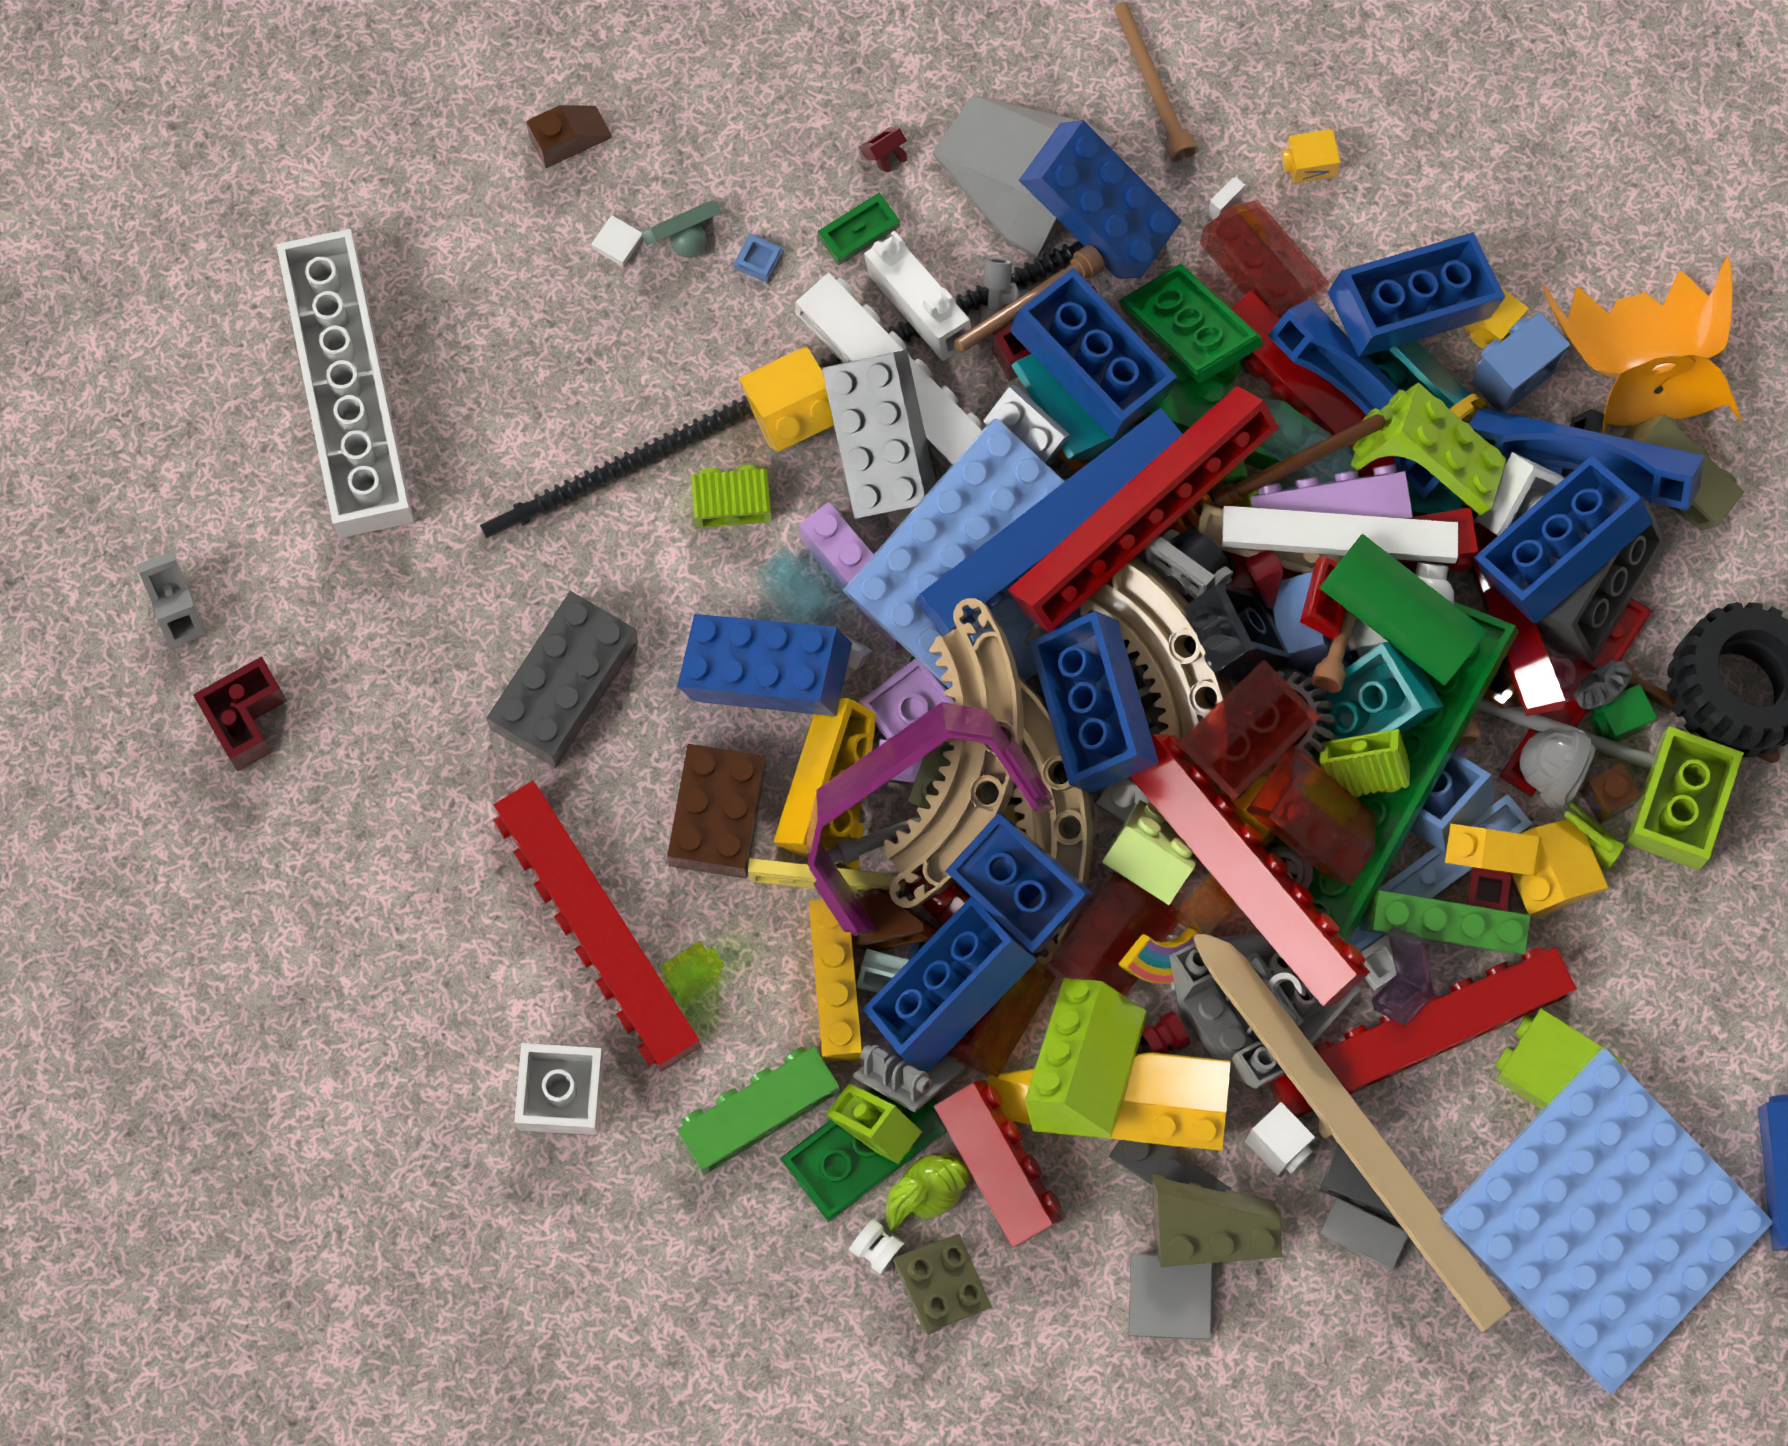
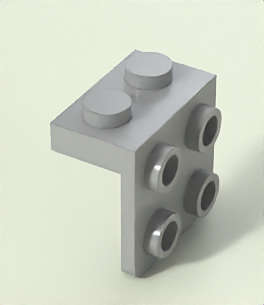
(1030, 424)

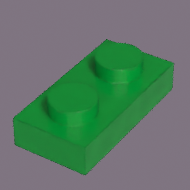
(858, 228)

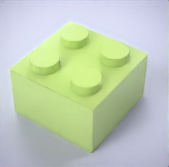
(1151, 853)

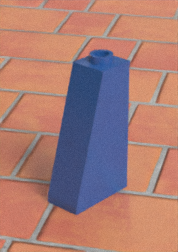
(1774, 1141)

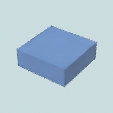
(758, 258)

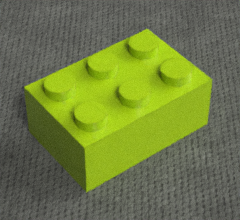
(1684, 798)

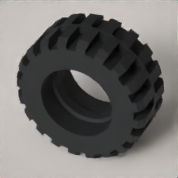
(1703, 695)

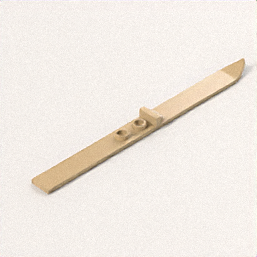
(1353, 1131)

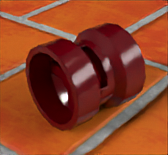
(1166, 1035)

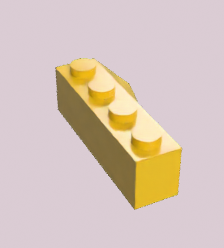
(827, 751)

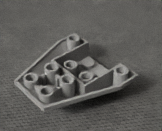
(987, 156)
(1223, 1027)

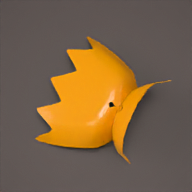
(1653, 337)

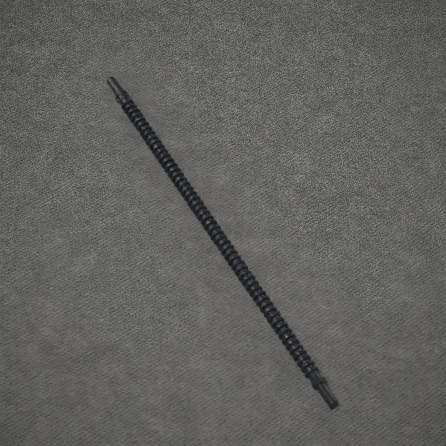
(525, 511)

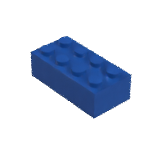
(1100, 199)
(1416, 294)
(1093, 353)
(1563, 539)
(765, 664)
(1093, 702)
(948, 985)

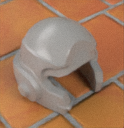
(1557, 764)

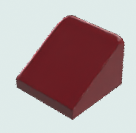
(1266, 575)

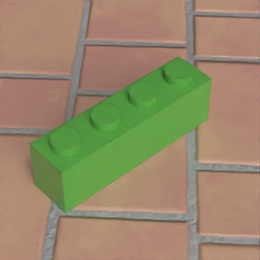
(1448, 922)
(757, 1110)

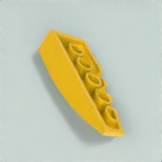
(1165, 1100)

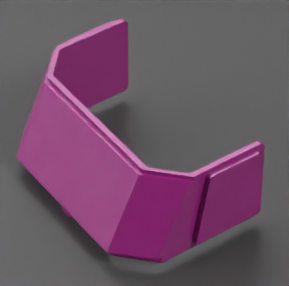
(885, 763)

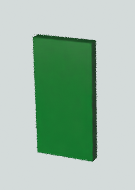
(1190, 323)
(841, 1169)

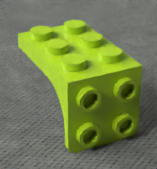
(1438, 440)

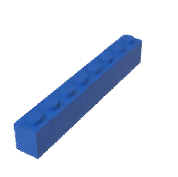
(1045, 525)

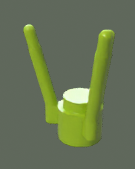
(1602, 842)

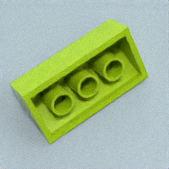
(1085, 1060)

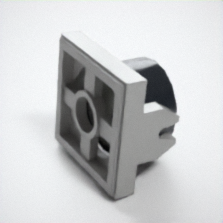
(1190, 560)

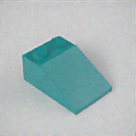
(1381, 695)

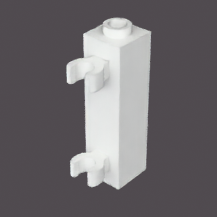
(917, 295)

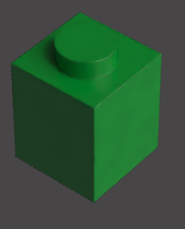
(1624, 715)

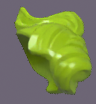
(927, 1188)

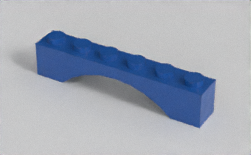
(1321, 346)
(1651, 470)

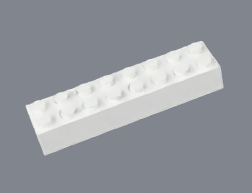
(344, 383)

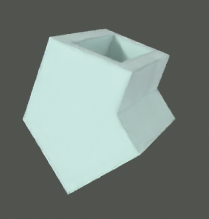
(878, 970)

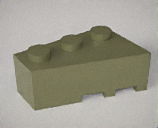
(1718, 487)
(1212, 1225)

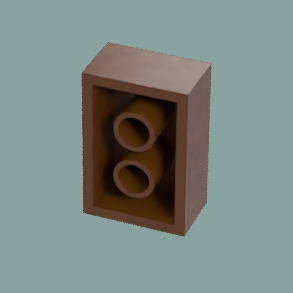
(716, 811)

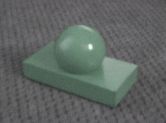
(686, 234)

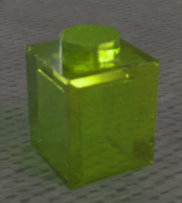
(693, 971)

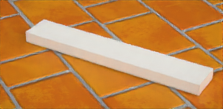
(1337, 533)

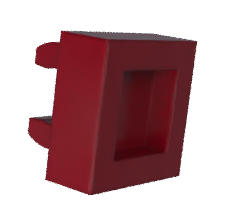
(882, 145)

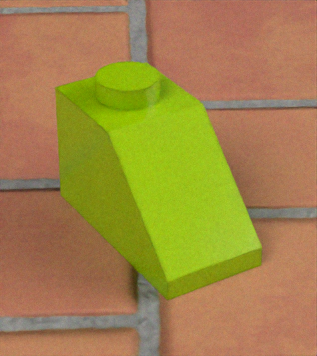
(874, 1123)

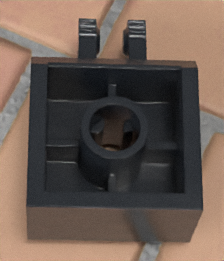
(1235, 631)

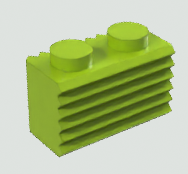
(731, 497)
(1368, 762)

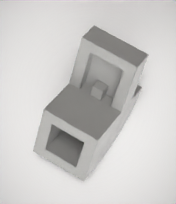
(171, 599)

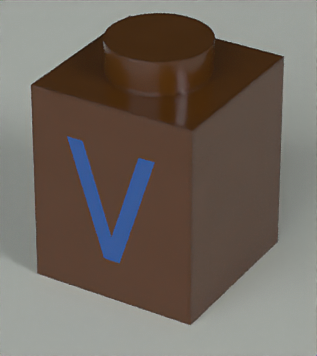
(1610, 793)

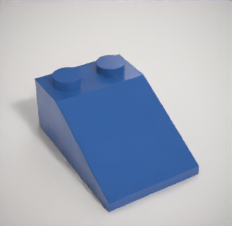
(1019, 883)

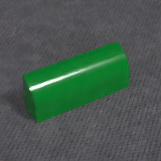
(1403, 609)

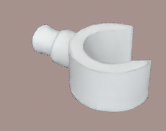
(1273, 983)

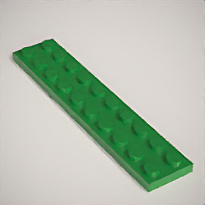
(1428, 751)

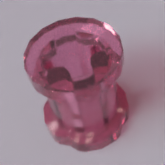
(1566, 673)

